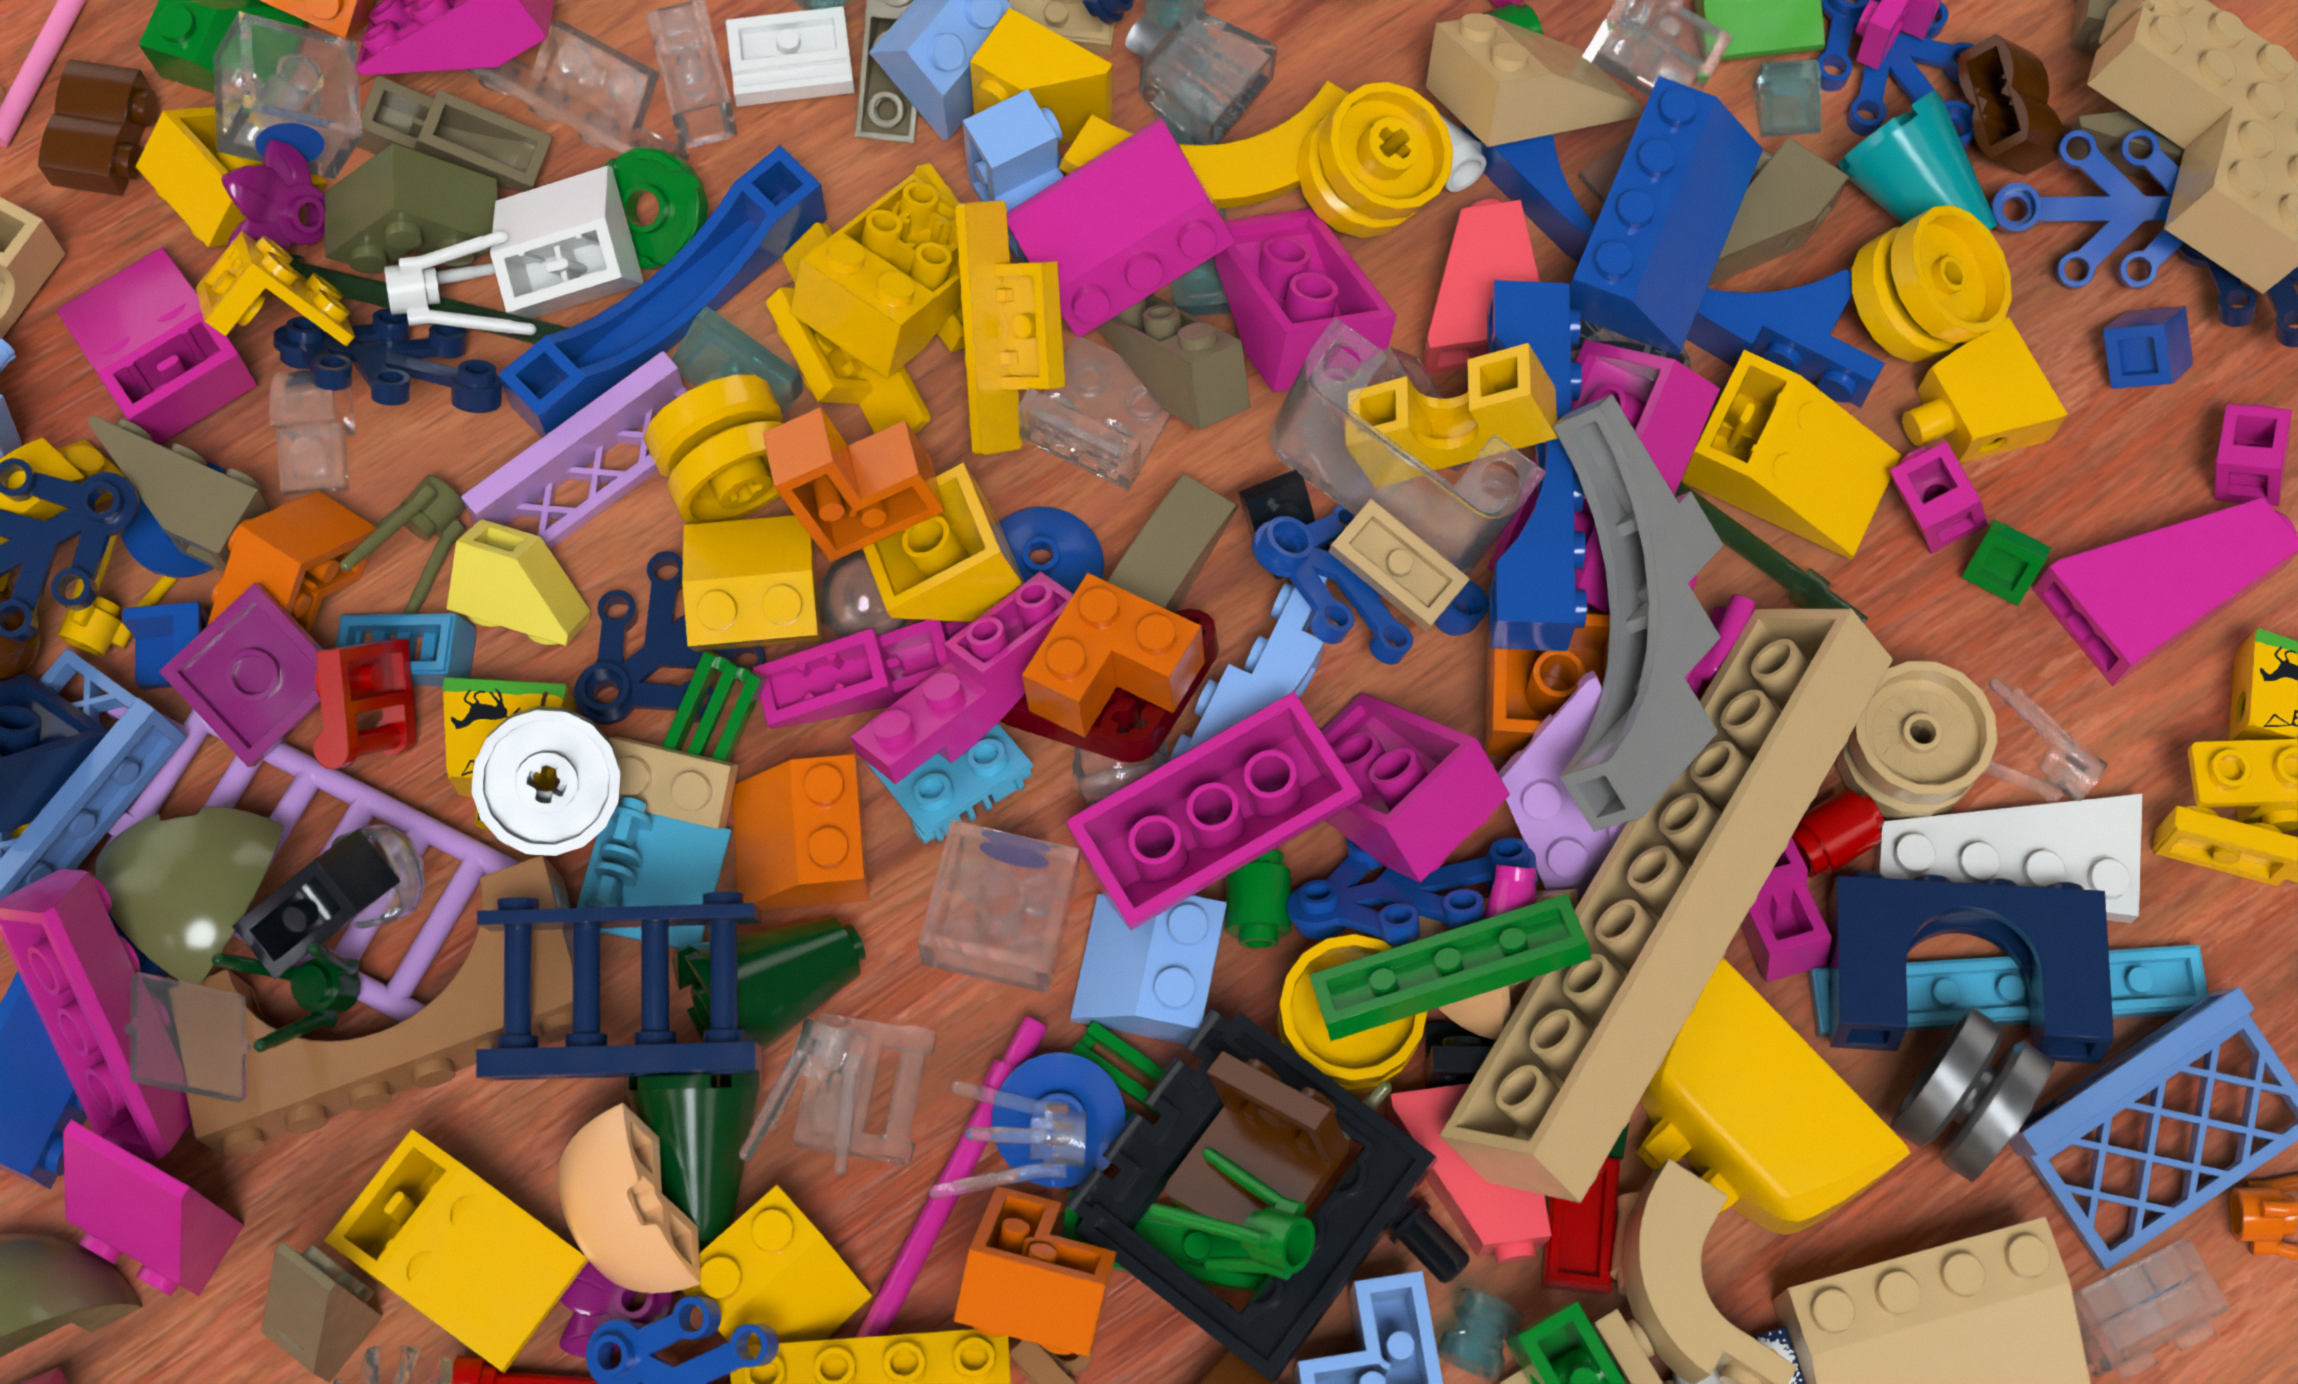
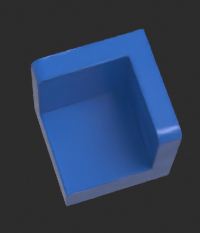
(2148, 347)
(160, 636)

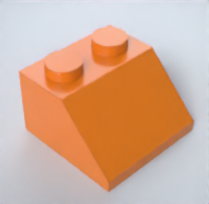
(801, 834)

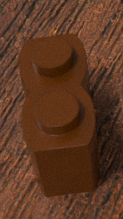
(2010, 104)
(97, 127)

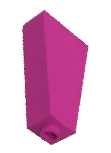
(2158, 587)

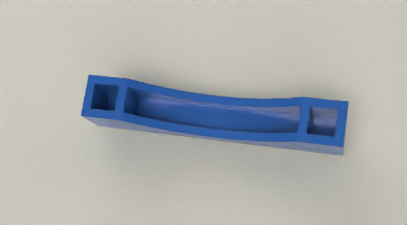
(736, 244)
(1534, 580)

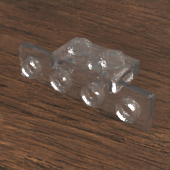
(584, 87)

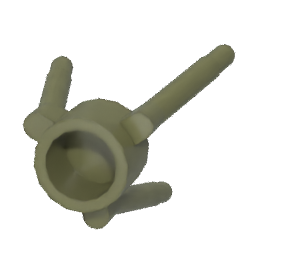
(425, 512)

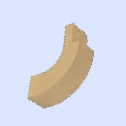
(1668, 1288)

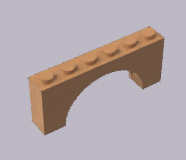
(311, 1080)

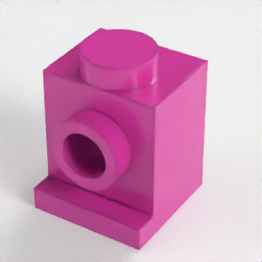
(2252, 453)
(1948, 516)

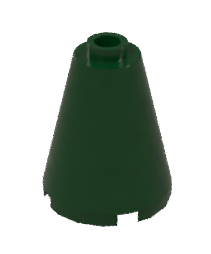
(780, 975)
(700, 1134)

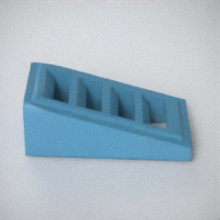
(445, 648)

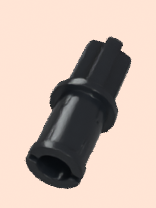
(1428, 1241)

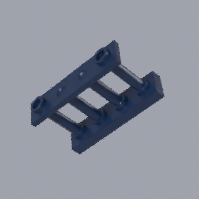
(655, 1046)

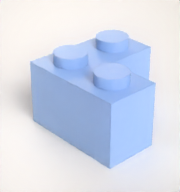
(1012, 154)
(1391, 1337)

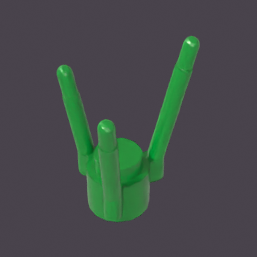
(1275, 1238)

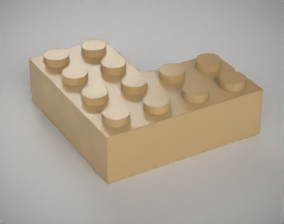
(2231, 110)

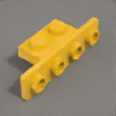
(1007, 325)
(833, 372)
(2248, 775)
(889, 1359)

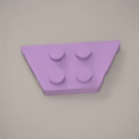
(1544, 810)

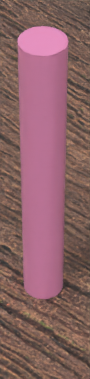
(36, 66)

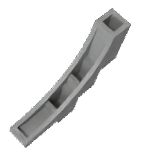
(1658, 631)

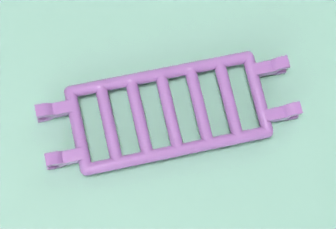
(365, 804)

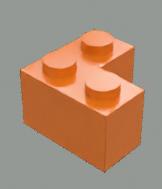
(852, 491)
(293, 555)
(1106, 643)
(1029, 1280)

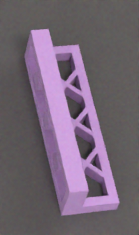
(571, 448)

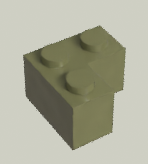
(406, 205)

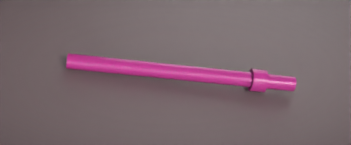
(937, 1211)

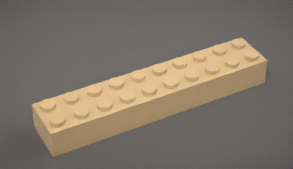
(1668, 906)

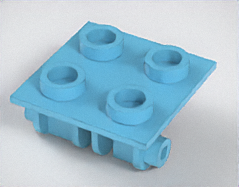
(944, 790)
(653, 863)

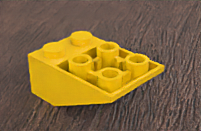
(885, 277)
(1791, 457)
(457, 1250)

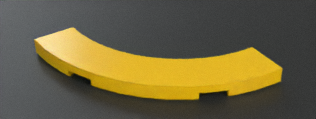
(1233, 171)

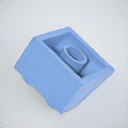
(931, 55)
(1152, 976)

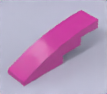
(853, 673)

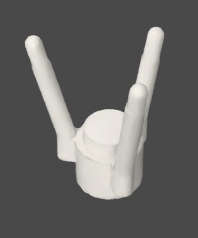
(415, 284)

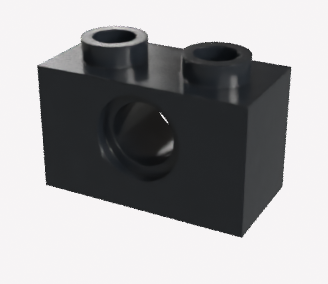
(316, 903)

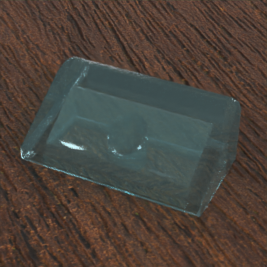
(720, 349)

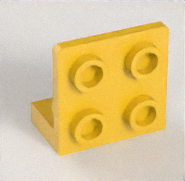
(235, 283)

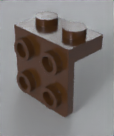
(1269, 1131)

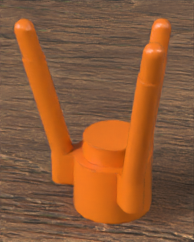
(2265, 1215)

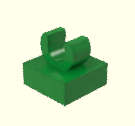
(2006, 562)

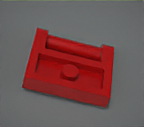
(360, 681)

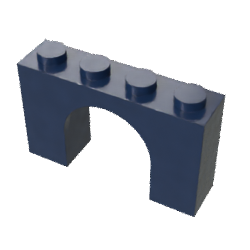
(2048, 931)

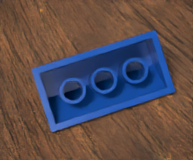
(1665, 218)
(35, 1088)

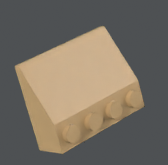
(1943, 1315)

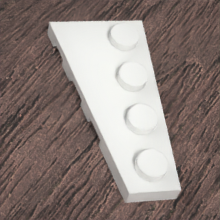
(2032, 845)

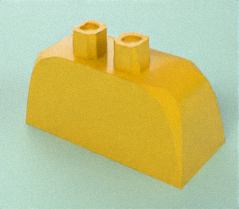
(1762, 1113)

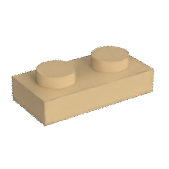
(1398, 565)
(675, 782)

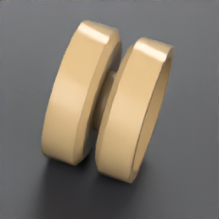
(1919, 741)

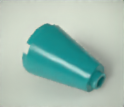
(1917, 165)

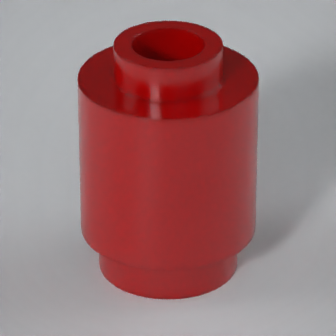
(1838, 831)

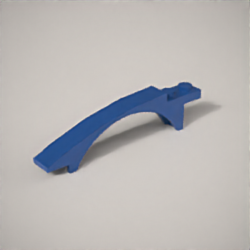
(1780, 326)

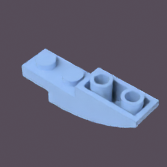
(1277, 668)

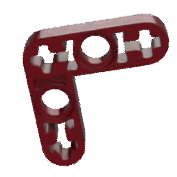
(1122, 713)

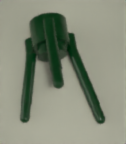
(318, 985)

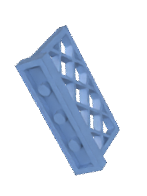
(98, 788)
(2130, 1077)

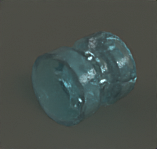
(1477, 1338)

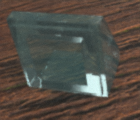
(1788, 97)

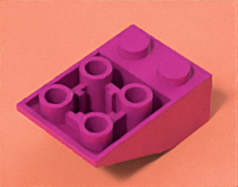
(450, 34)
(154, 347)

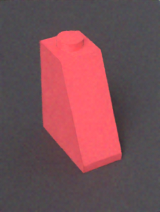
(1486, 247)
(1487, 1214)

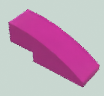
(1785, 922)

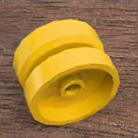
(1375, 160)
(1931, 284)
(716, 448)
(1357, 1060)

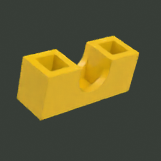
(1505, 397)

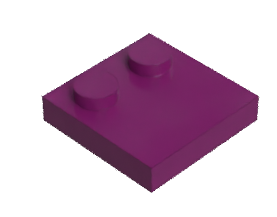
(249, 674)

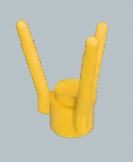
(97, 625)

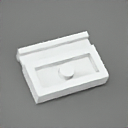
(789, 56)

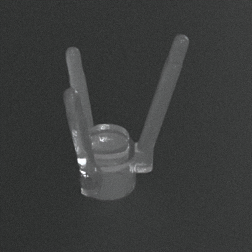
(2068, 764)
(817, 1054)
(1055, 1139)

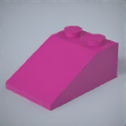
(1288, 285)
(1417, 784)
(142, 1213)

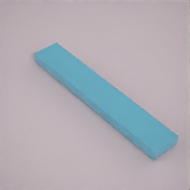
(1940, 992)

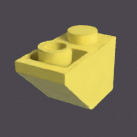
(515, 584)

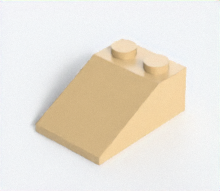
(1518, 82)

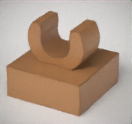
(1044, 1367)

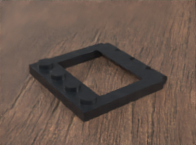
(1345, 1223)

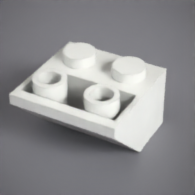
(564, 245)

